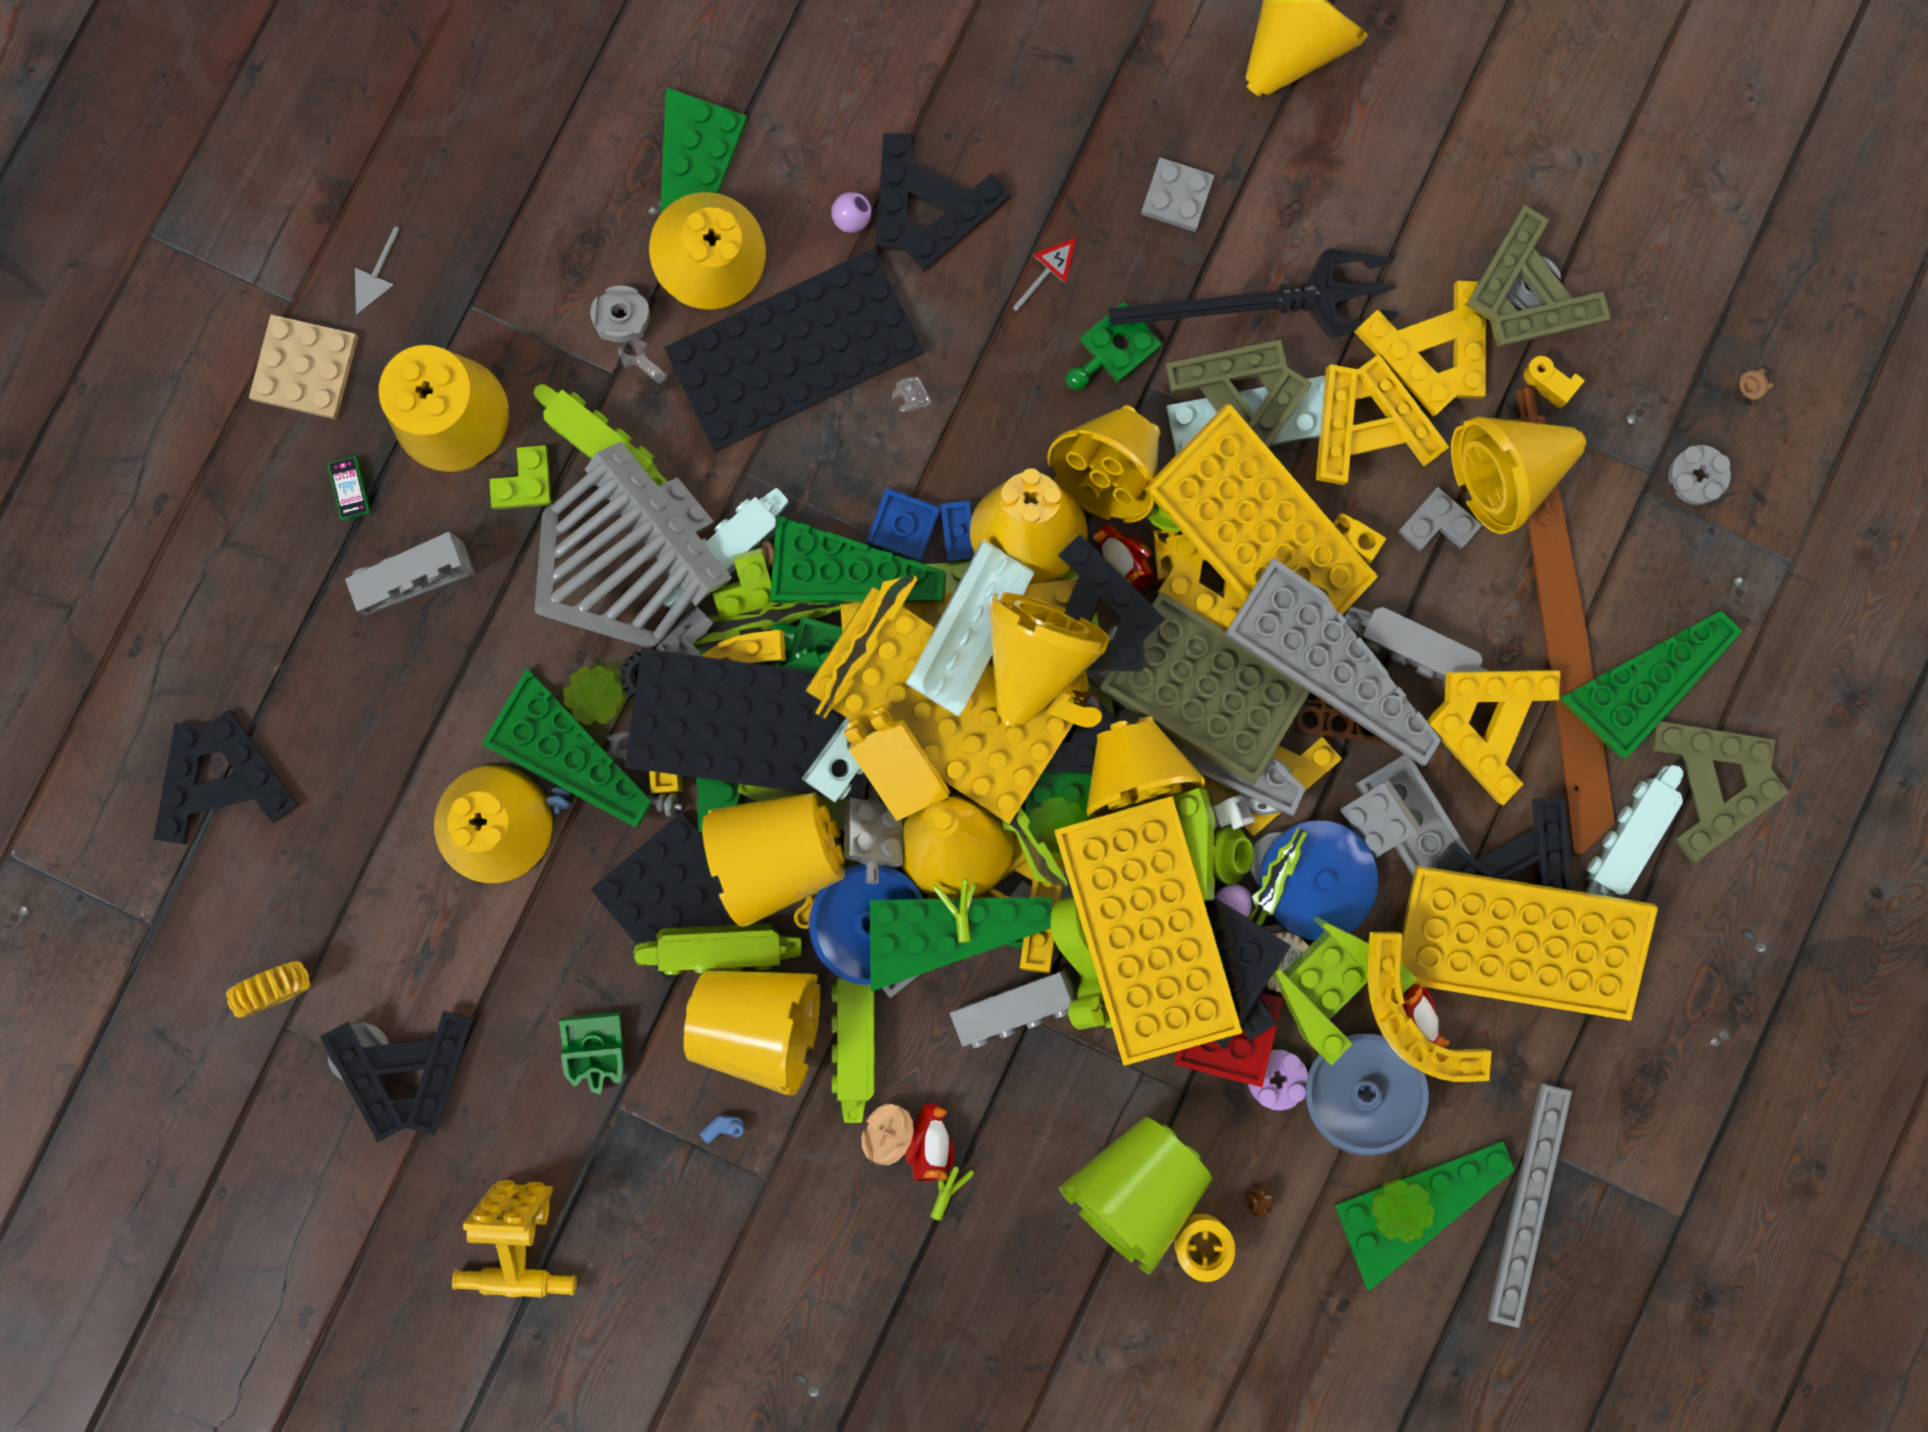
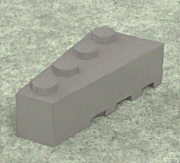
(409, 574)
(1015, 1008)

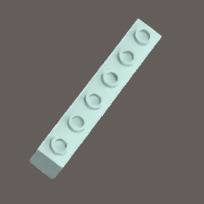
(820, 773)

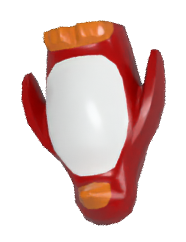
(1127, 556)
(1421, 1009)
(931, 1146)

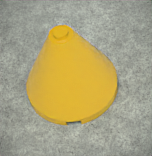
(1296, 40)
(1511, 466)
(1037, 653)
(955, 843)

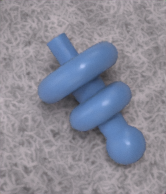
(558, 801)

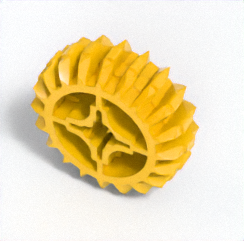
(268, 989)

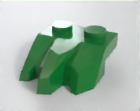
(592, 1048)

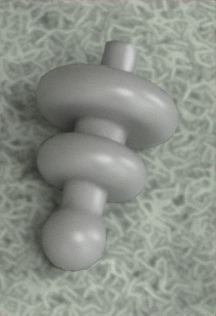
(669, 804)

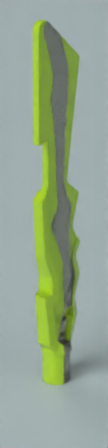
(787, 613)
(1038, 856)
(1274, 882)

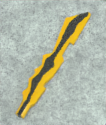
(862, 644)

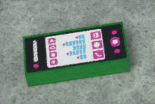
(349, 488)

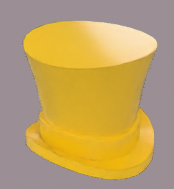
(1204, 1248)

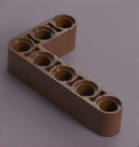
(1323, 727)

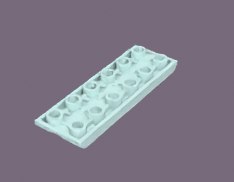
(962, 637)

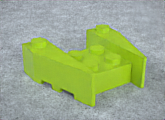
(1198, 828)
(1324, 982)

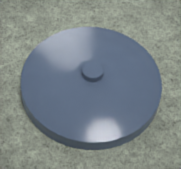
(1367, 1098)

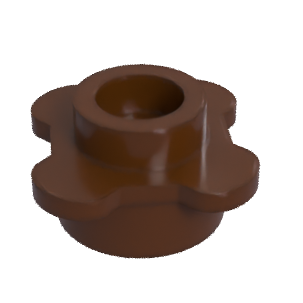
(1259, 1202)

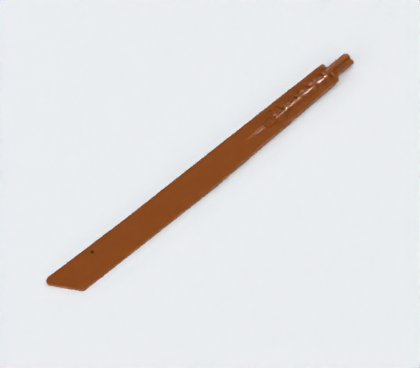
(1567, 651)

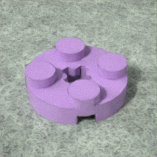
(1291, 1091)

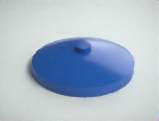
(1331, 879)
(842, 919)

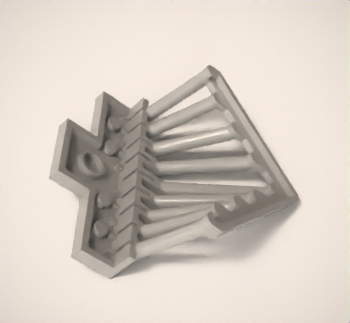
(660, 516)

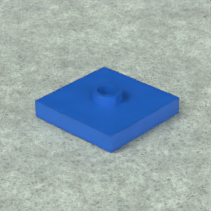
(903, 525)

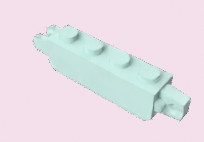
(742, 533)
(1636, 835)

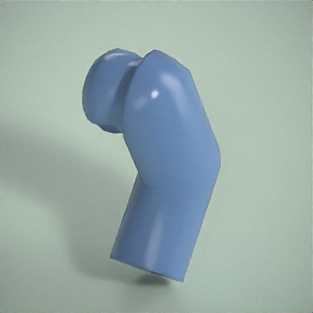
(723, 1125)

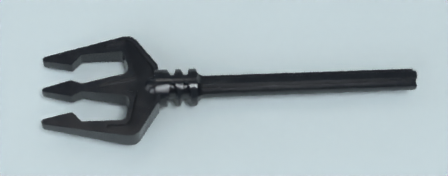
(1315, 295)

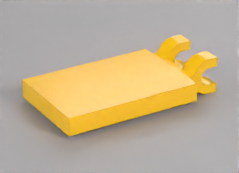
(895, 764)

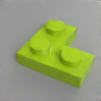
(530, 487)
(751, 591)

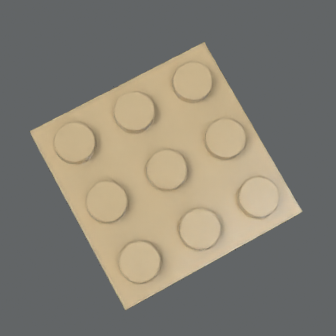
(303, 367)

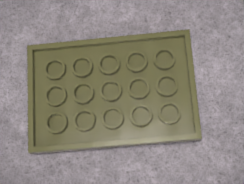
(1209, 692)

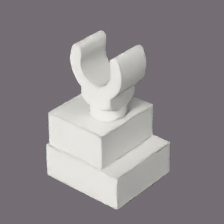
(1233, 812)

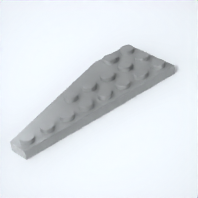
(1307, 640)

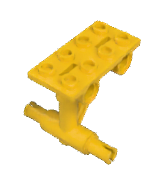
(509, 1220)

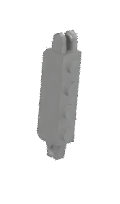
(1411, 643)

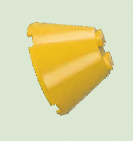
(702, 273)
(1109, 464)
(1029, 522)
(1137, 767)
(516, 826)

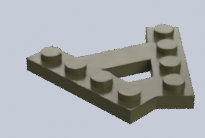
(1558, 309)
(1217, 371)
(1717, 817)

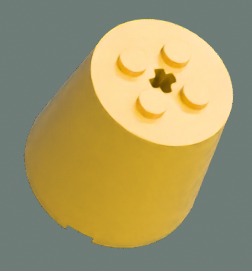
(454, 424)
(772, 853)
(754, 1026)

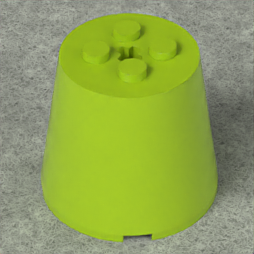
(1139, 1191)

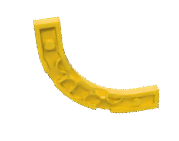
(747, 648)
(1401, 1031)

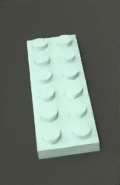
(1191, 416)

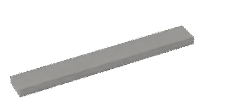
(1529, 1205)

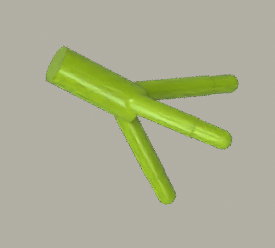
(962, 916)
(947, 1191)

